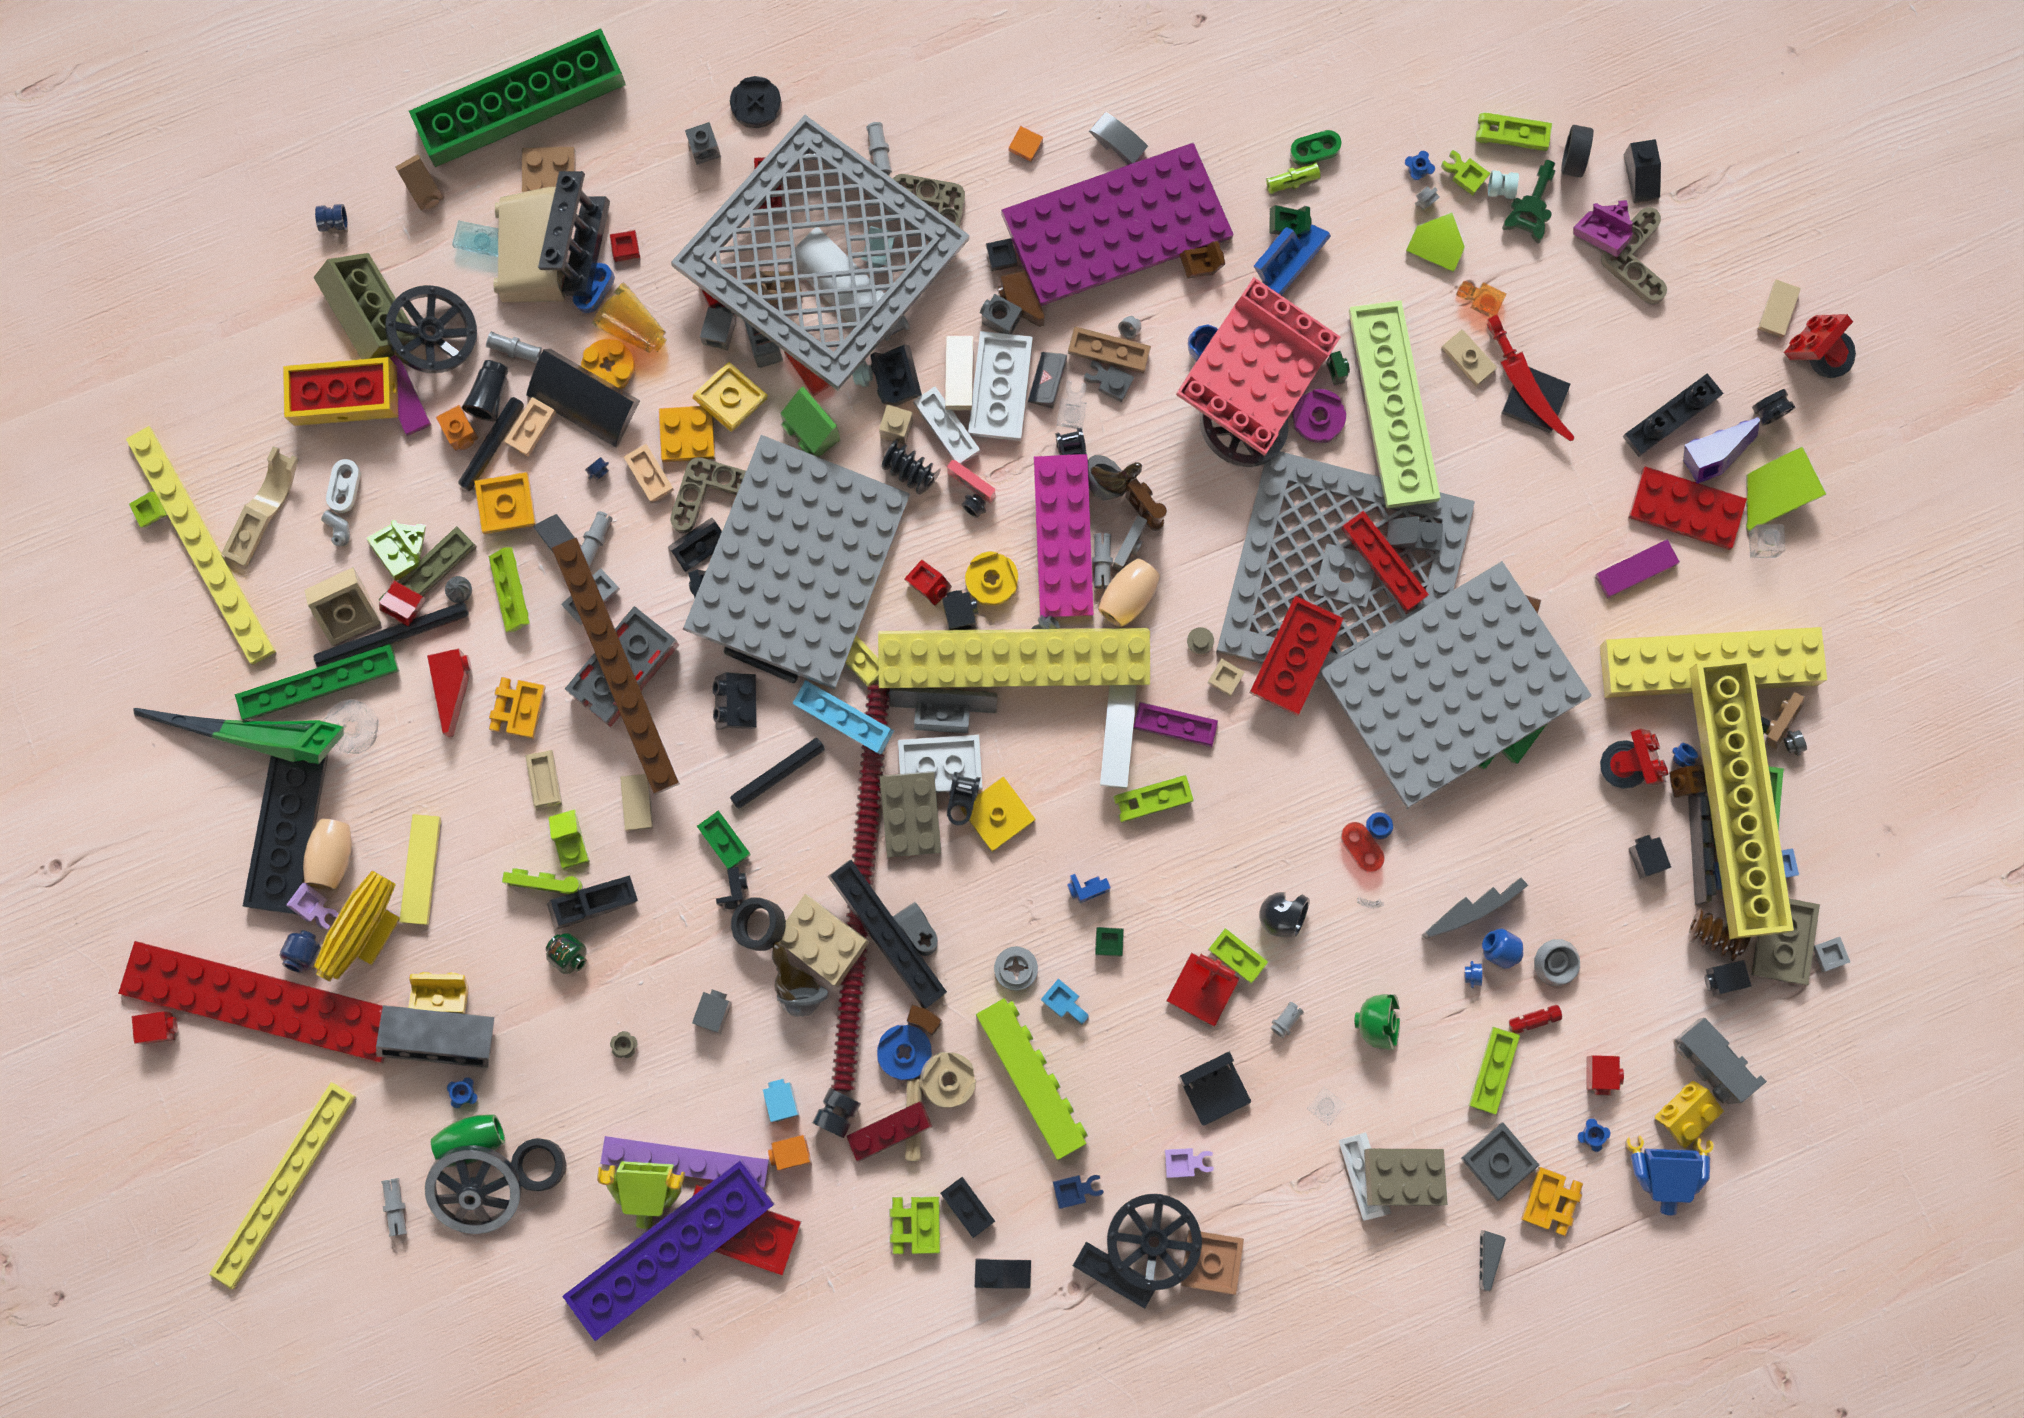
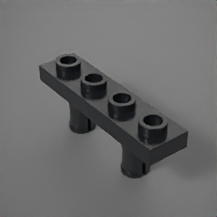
(1673, 415)

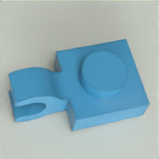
(1062, 1000)

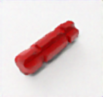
(1535, 1019)

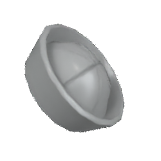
(1557, 962)

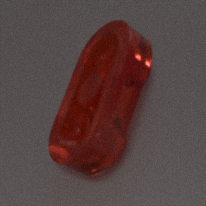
(1362, 847)

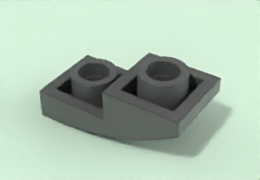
(1116, 135)

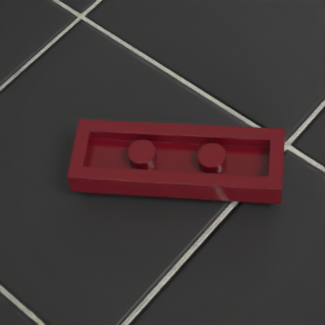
(889, 1131)

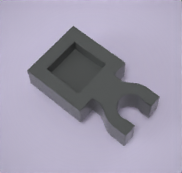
(1113, 382)

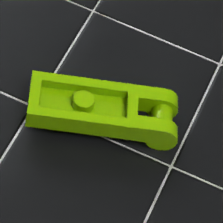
(1514, 131)
(1154, 798)
(543, 882)

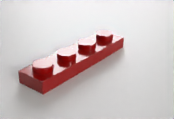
(1384, 561)

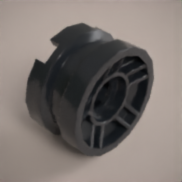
(1773, 407)

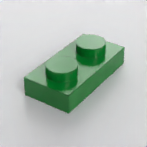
(723, 840)

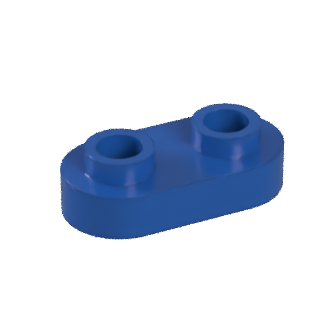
(598, 291)

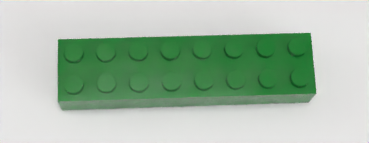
(517, 97)

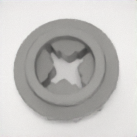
(1024, 958)

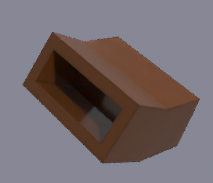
(924, 1019)

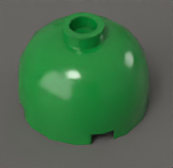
(1379, 1021)

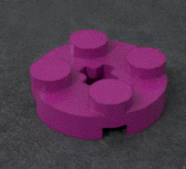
(1313, 402)

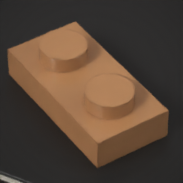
(1789, 710)

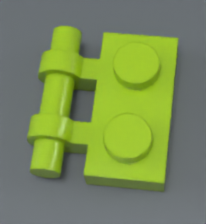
(924, 1223)

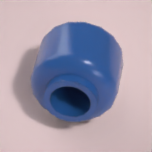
(1502, 948)

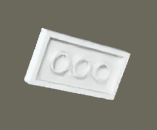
(1000, 386)

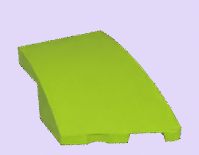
(1781, 488)

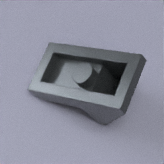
(1414, 535)

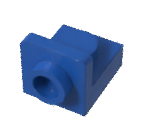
(1094, 888)

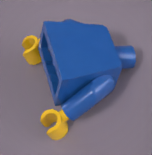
(1671, 1174)

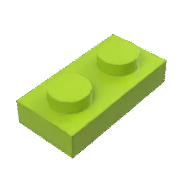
(1238, 956)

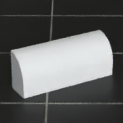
(819, 255)

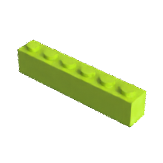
(1031, 1078)

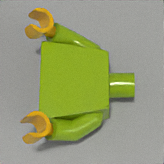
(642, 1189)

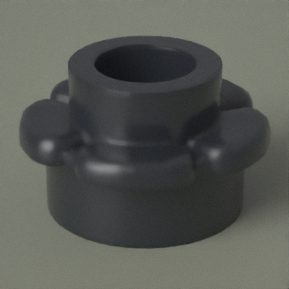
(974, 505)

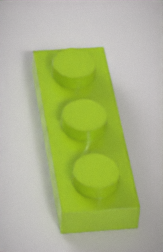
(509, 589)
(1494, 1070)

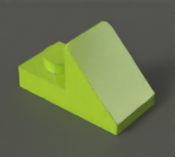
(568, 839)

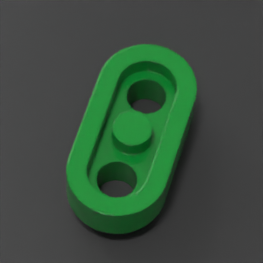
(1314, 147)

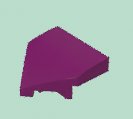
(1606, 227)

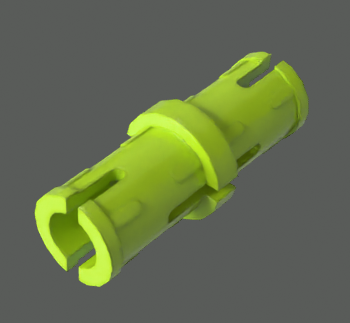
(1293, 178)

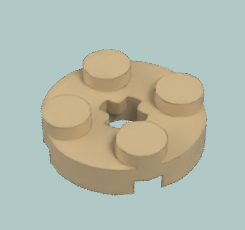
(932, 1082)

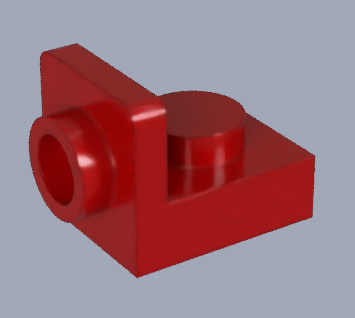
(928, 582)

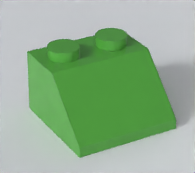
(809, 424)

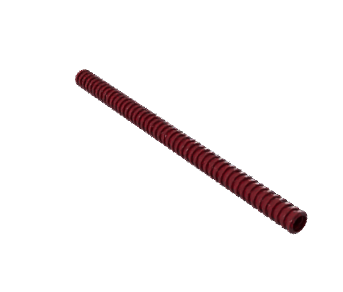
(863, 860)

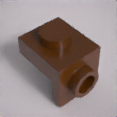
(1203, 261)

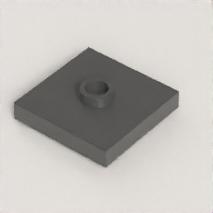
(1500, 1161)

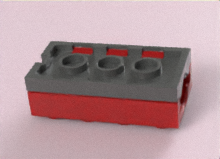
(646, 649)

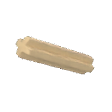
(913, 1144)

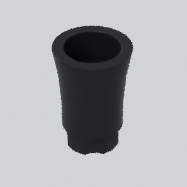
(487, 391)

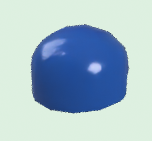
(1200, 339)

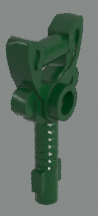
(1532, 206)

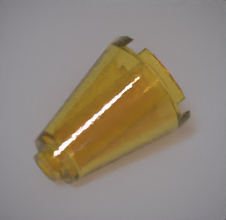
(630, 320)

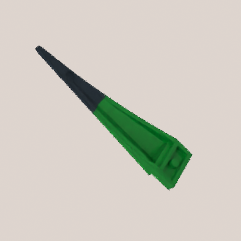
(281, 739)

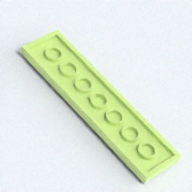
(1394, 404)

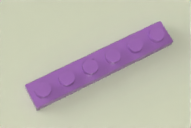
(691, 1161)

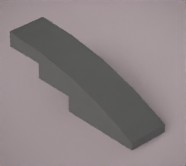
(1466, 912)

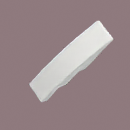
(1118, 736)

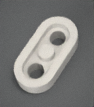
(340, 486)

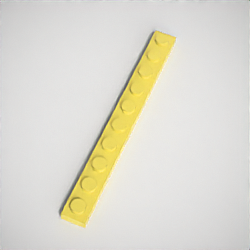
(201, 545)

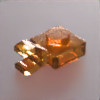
(1485, 299)

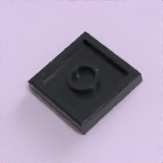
(1552, 389)

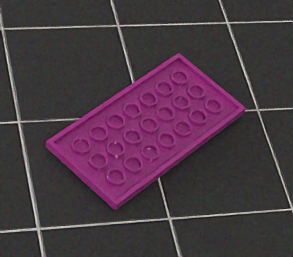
(1116, 223)

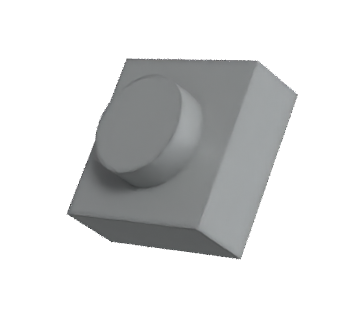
(1831, 954)

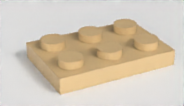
(822, 940)

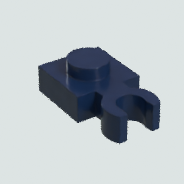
(1071, 1190)

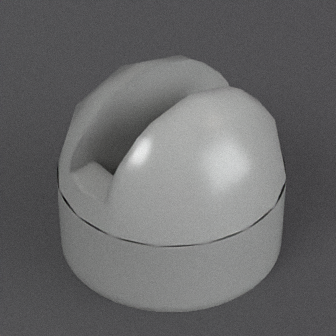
(1128, 322)

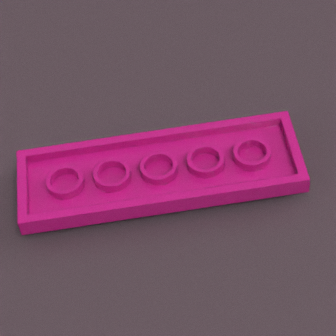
(1063, 535)

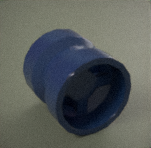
(329, 218)

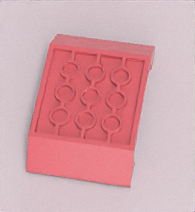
(1257, 365)

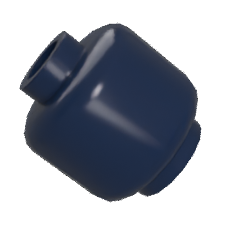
(300, 951)

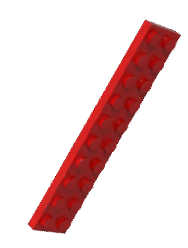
(252, 1000)

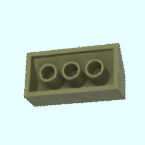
(361, 303)

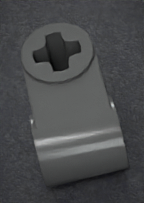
(916, 925)

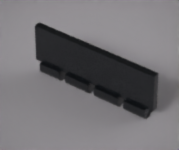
(1702, 856)

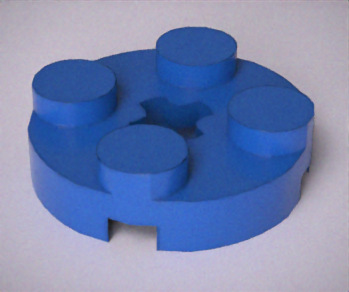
(888, 1051)

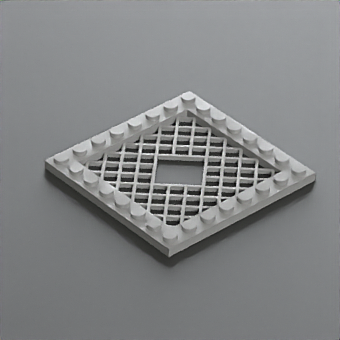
(804, 138)

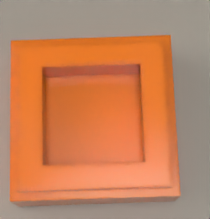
(1025, 143)

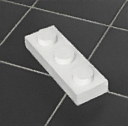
(946, 426)
(1353, 1153)

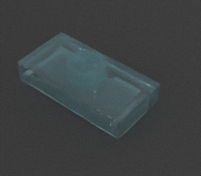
(476, 238)

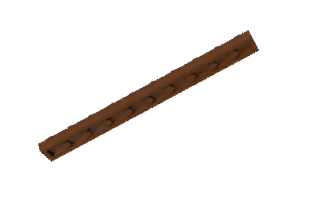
(615, 666)

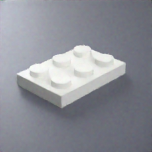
(943, 757)

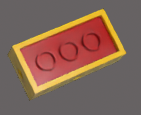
(340, 391)

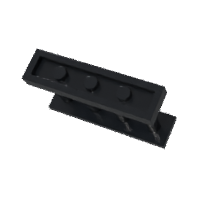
(587, 238)

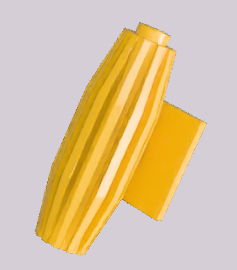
(359, 928)

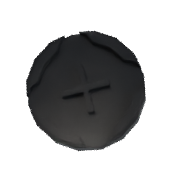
(755, 102)

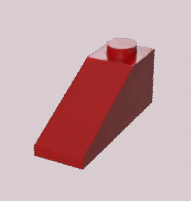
(450, 682)

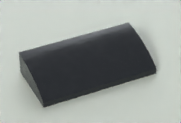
(582, 396)

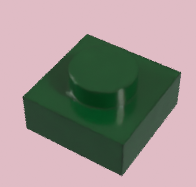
(1338, 367)
(1109, 941)

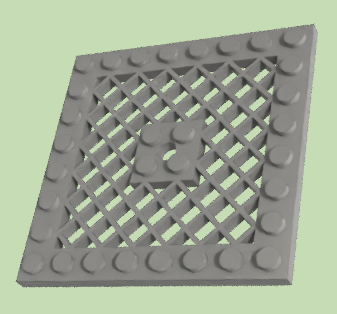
(1355, 486)

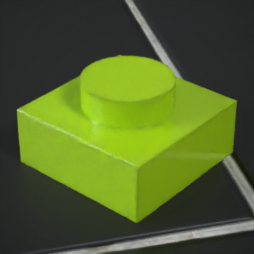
(147, 509)

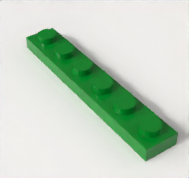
(317, 682)

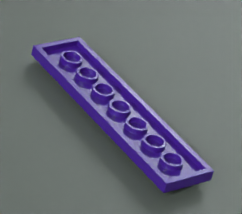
(668, 1250)

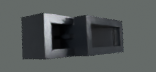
(592, 902)

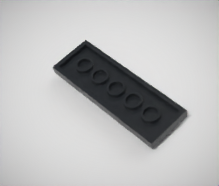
(283, 832)

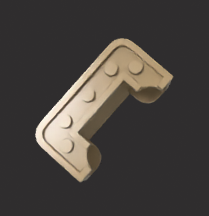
(520, 242)

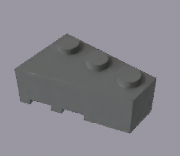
(1717, 1062)

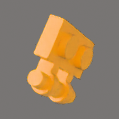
(524, 710)
(1544, 1199)

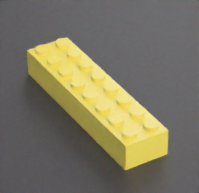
(1663, 662)

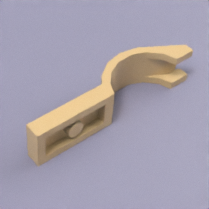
(259, 511)

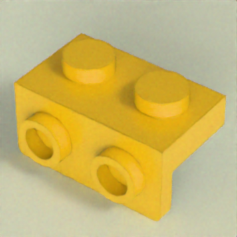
(438, 992)
(1689, 1113)

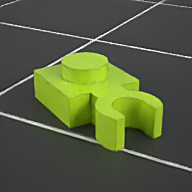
(1468, 175)

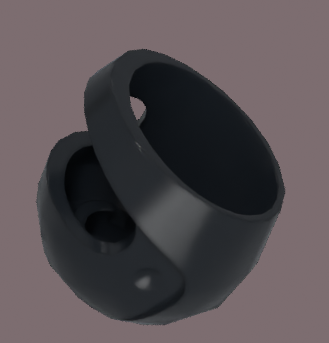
(1283, 917)

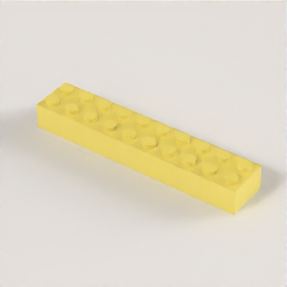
(1014, 657)
(1740, 798)

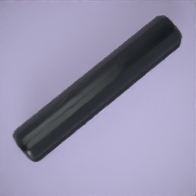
(774, 670)

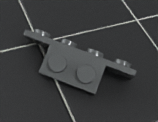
(941, 708)

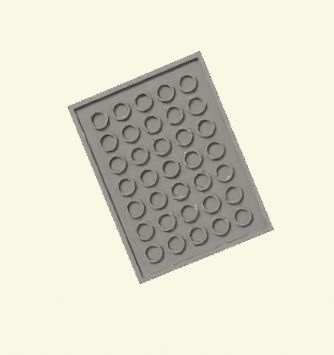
(796, 562)
(1455, 684)

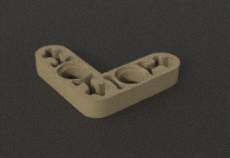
(940, 197)
(1627, 255)
(700, 483)

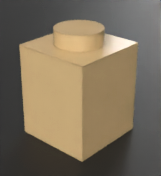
(896, 424)

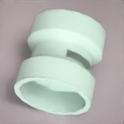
(1503, 184)

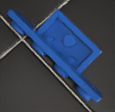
(1289, 257)

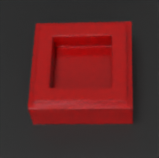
(625, 245)

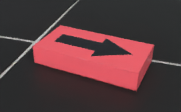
(971, 481)

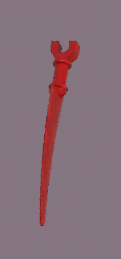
(1523, 380)

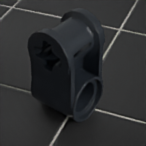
(1071, 443)
(962, 796)

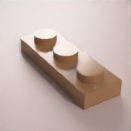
(1109, 349)

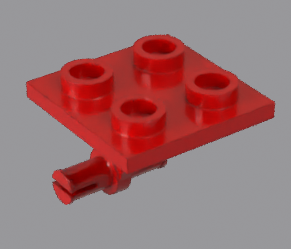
(1203, 988)

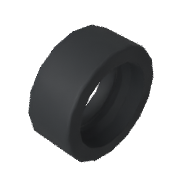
(1577, 151)
(740, 919)
(559, 1169)

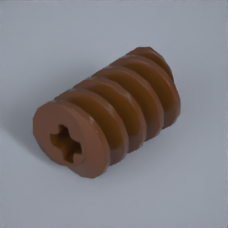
(1716, 934)

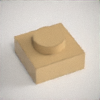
(1225, 677)

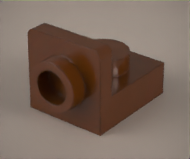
(1688, 781)

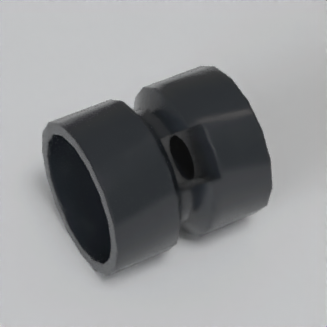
(832, 1122)

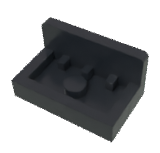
(895, 375)
(735, 701)

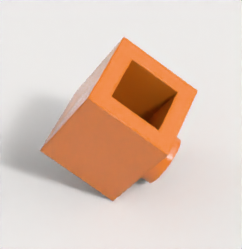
(457, 428)

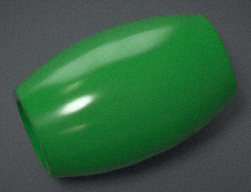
(473, 1130)

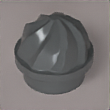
(458, 589)

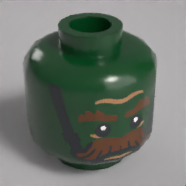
(566, 953)

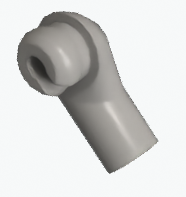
(340, 527)

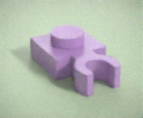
(309, 904)
(1182, 1162)

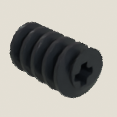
(909, 468)

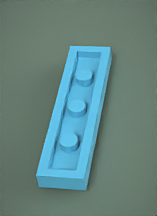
(843, 717)

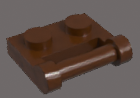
(1140, 498)

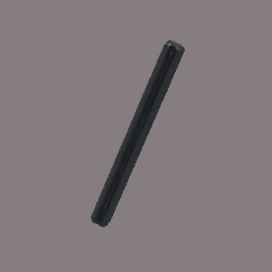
(392, 634)

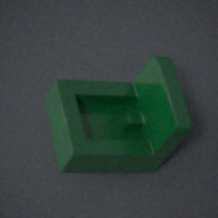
(1294, 219)

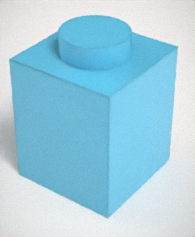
(780, 1101)

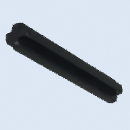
(491, 443)
(777, 773)

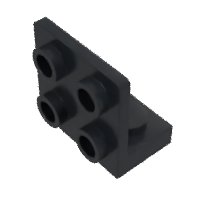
(1215, 1089)

